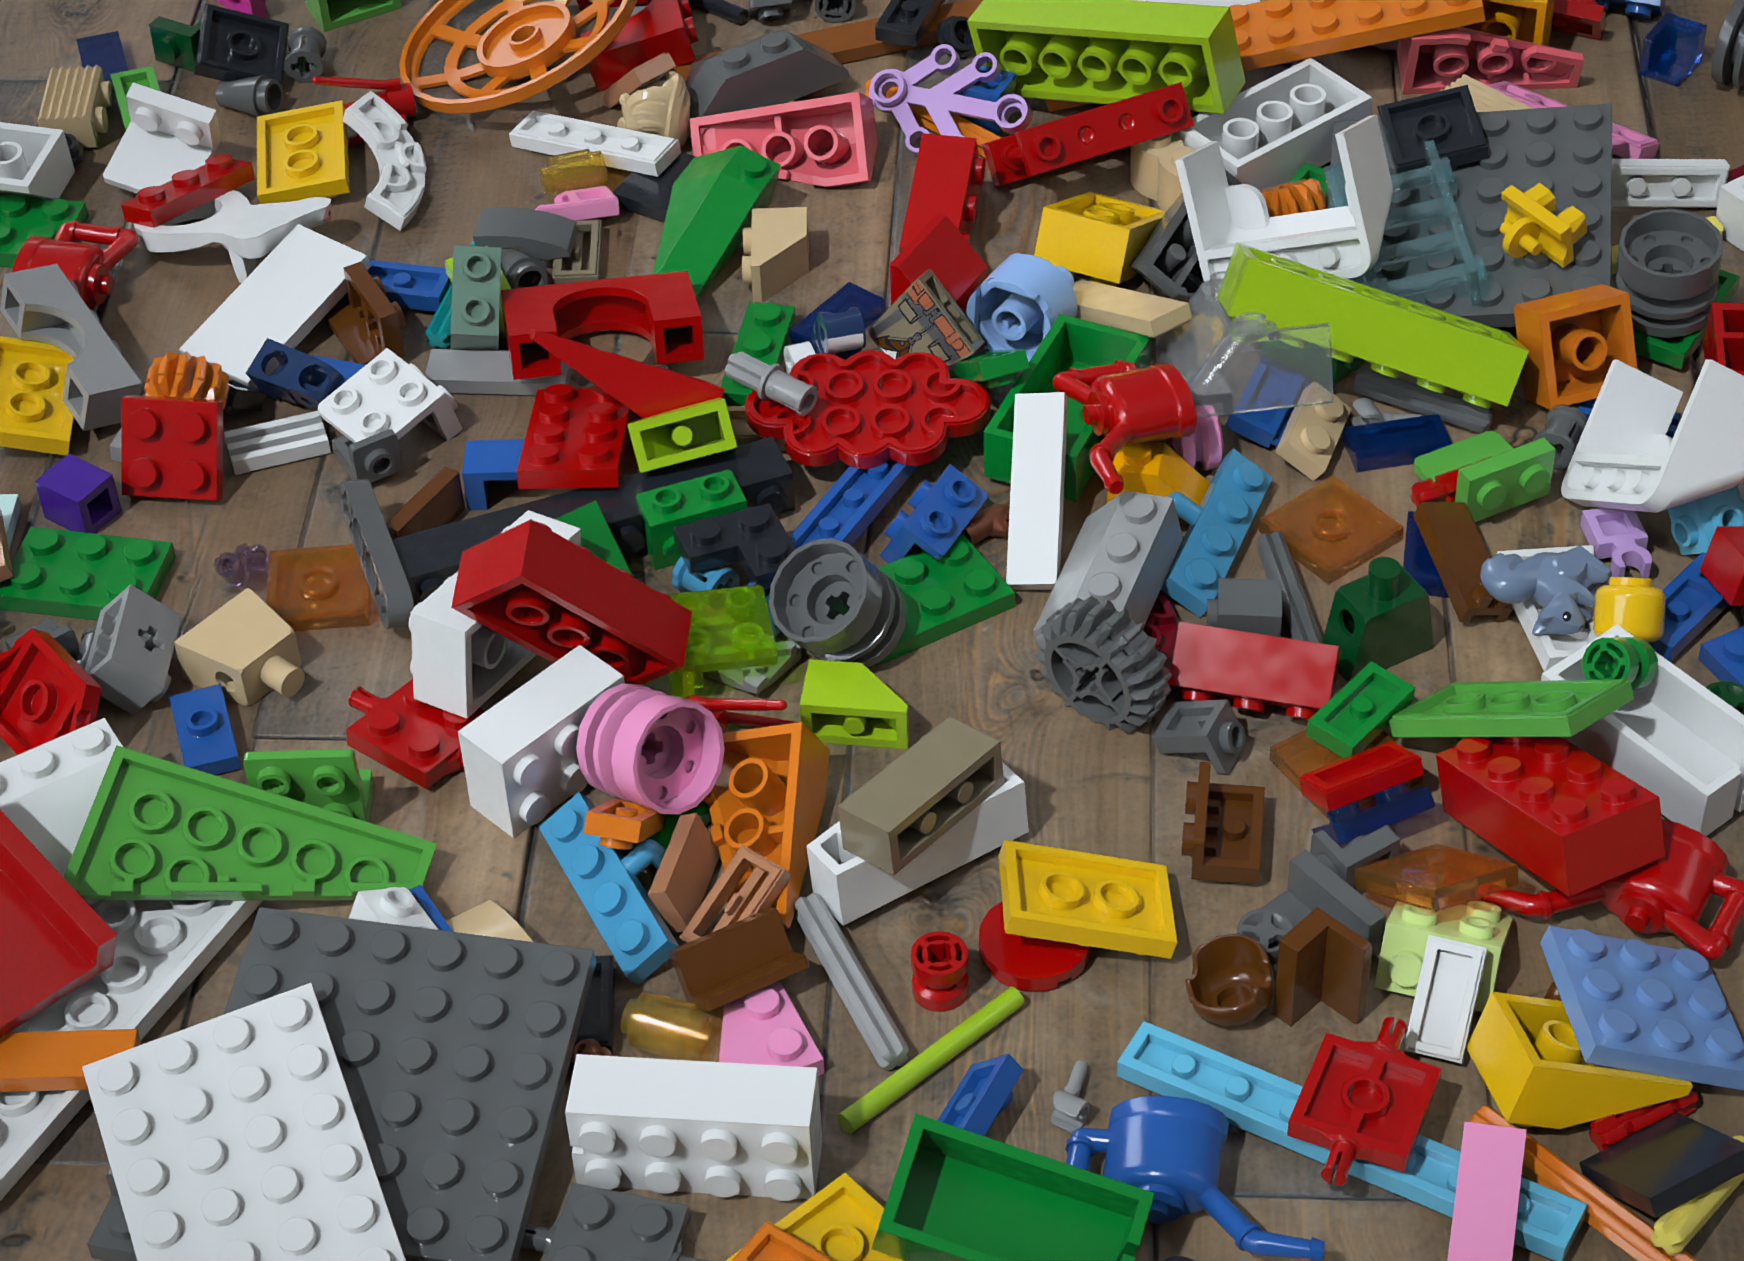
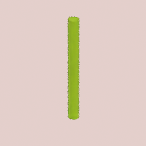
(930, 1060)

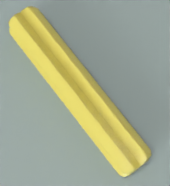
(1681, 1224)

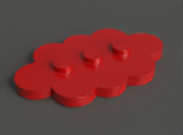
(873, 410)

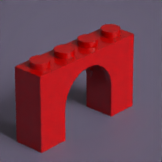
(654, 30)
(650, 305)

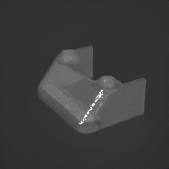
(1247, 360)

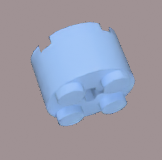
(1021, 303)

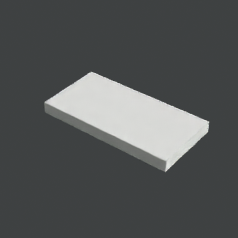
(276, 302)

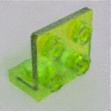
(726, 632)

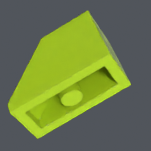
(682, 434)
(852, 706)

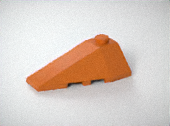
(770, 801)

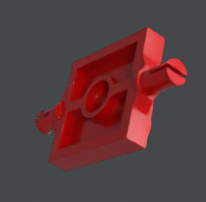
(407, 734)
(1364, 1101)

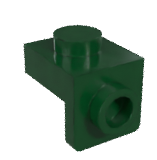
(175, 42)

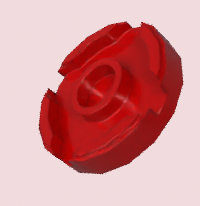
(1026, 961)

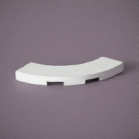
(398, 158)

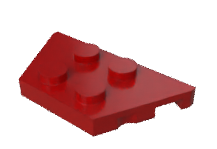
(43, 692)

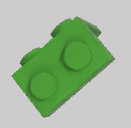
(1497, 482)

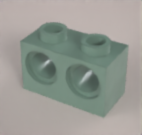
(475, 298)

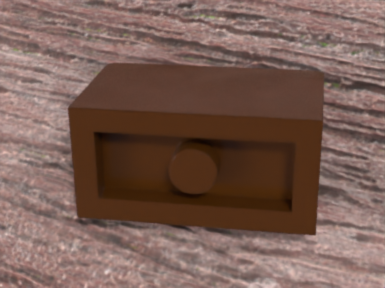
(736, 960)
(1324, 964)

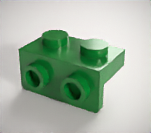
(684, 504)

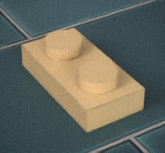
(1313, 436)

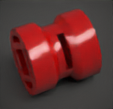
(939, 971)

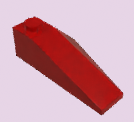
(636, 385)

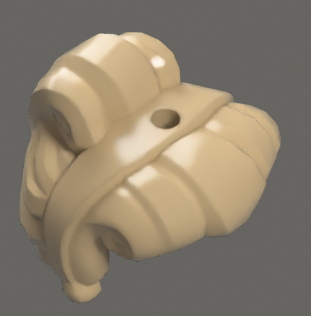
(659, 109)

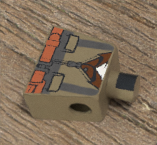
(926, 322)

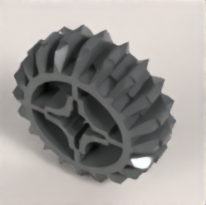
(1103, 664)

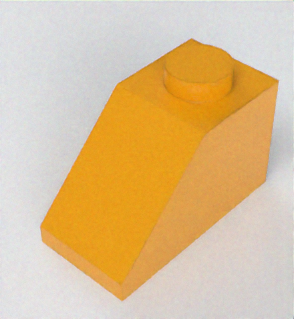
(1158, 471)

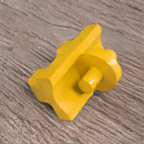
(1535, 229)

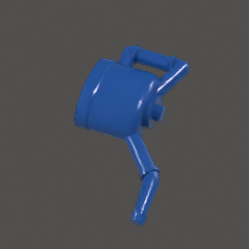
(1177, 1154)

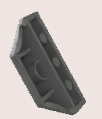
(760, 74)
(1170, 253)

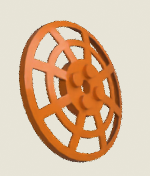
(508, 51)

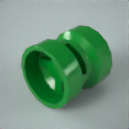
(1621, 659)

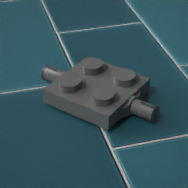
(612, 1227)

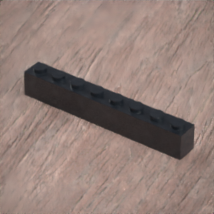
(757, 466)

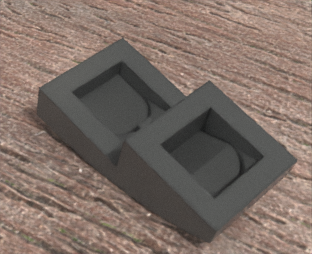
(535, 231)

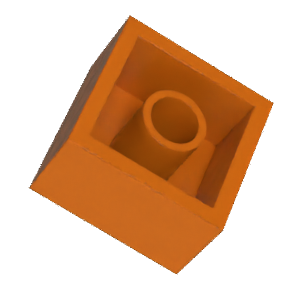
(1573, 343)

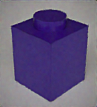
(78, 495)

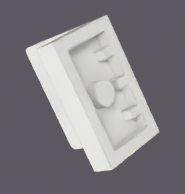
(161, 139)

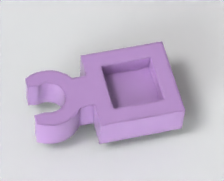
(1617, 536)

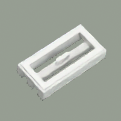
(277, 442)

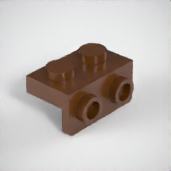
(369, 320)
(1225, 830)

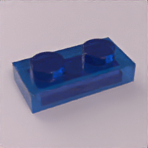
(1391, 807)

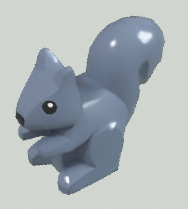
(1554, 580)

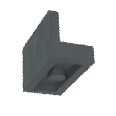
(1314, 886)

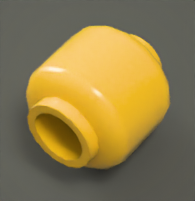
(1631, 605)

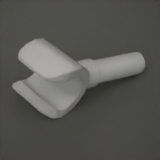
(1370, 414)
(1070, 1109)

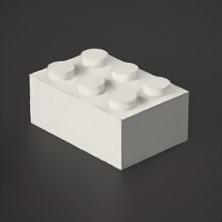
(523, 749)

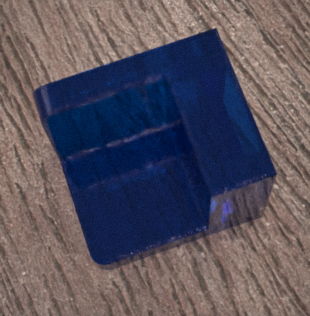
(1672, 49)

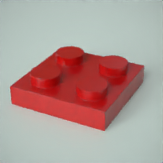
(172, 447)

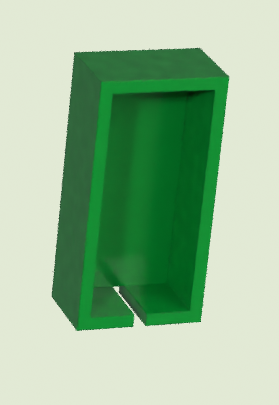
(1066, 346)
(997, 1202)

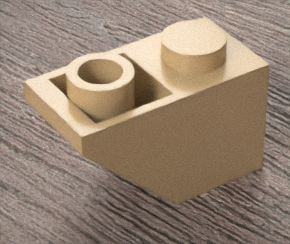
(777, 250)

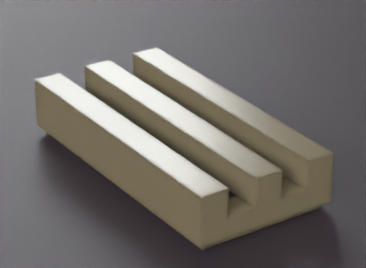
(560, 276)

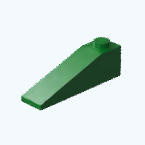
(709, 211)

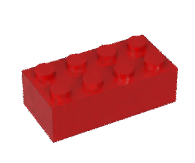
(563, 596)
(1552, 808)

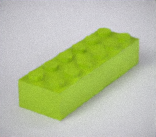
(1112, 49)
(1377, 326)

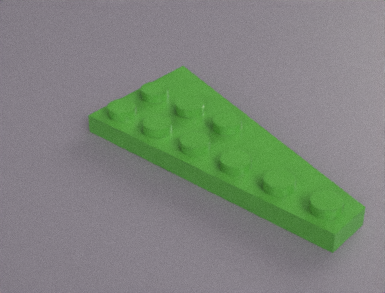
(205, 837)

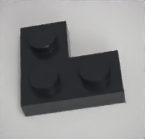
(746, 536)

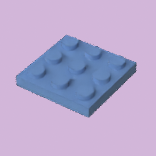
(1645, 1007)

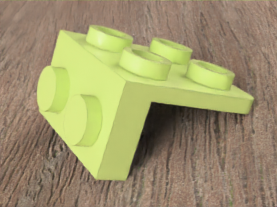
(1408, 933)

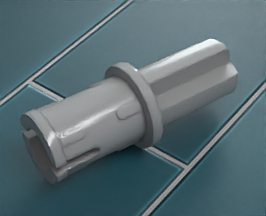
(771, 382)

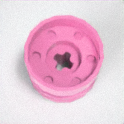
(650, 748)

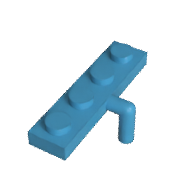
(1214, 530)
(612, 890)

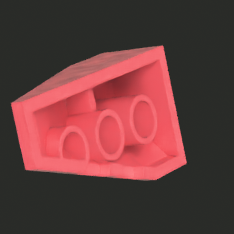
(1439, 57)
(813, 140)

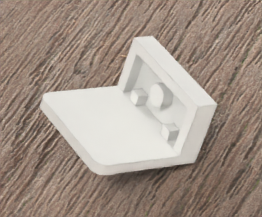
(389, 396)

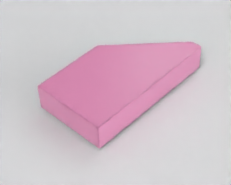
(584, 204)

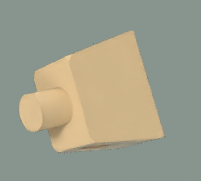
(243, 650)

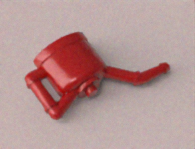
(80, 262)
(1129, 409)
(1659, 895)

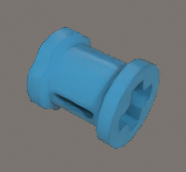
(685, 582)

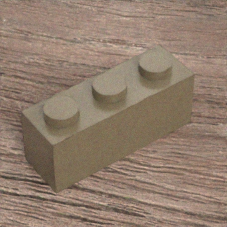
(921, 795)

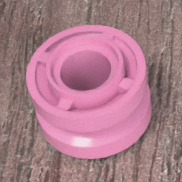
(1202, 446)

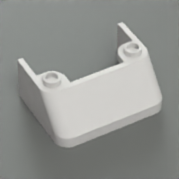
(1332, 239)
(1630, 460)

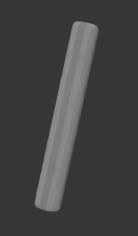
(851, 982)

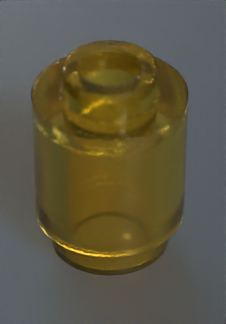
(573, 171)
(666, 1026)

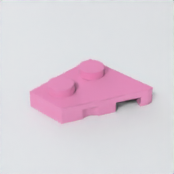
(767, 1031)

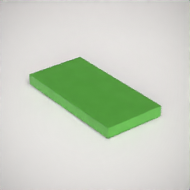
(1512, 708)

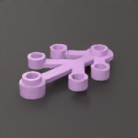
(943, 97)

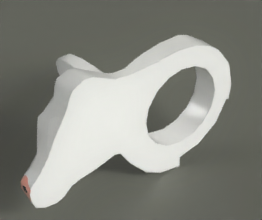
(237, 225)

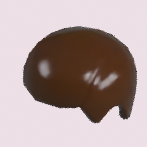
(1230, 980)

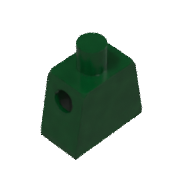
(1379, 619)

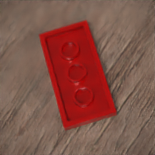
(574, 439)

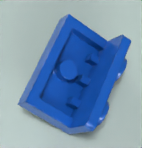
(938, 516)

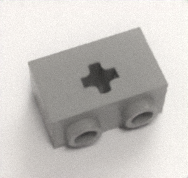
(133, 649)

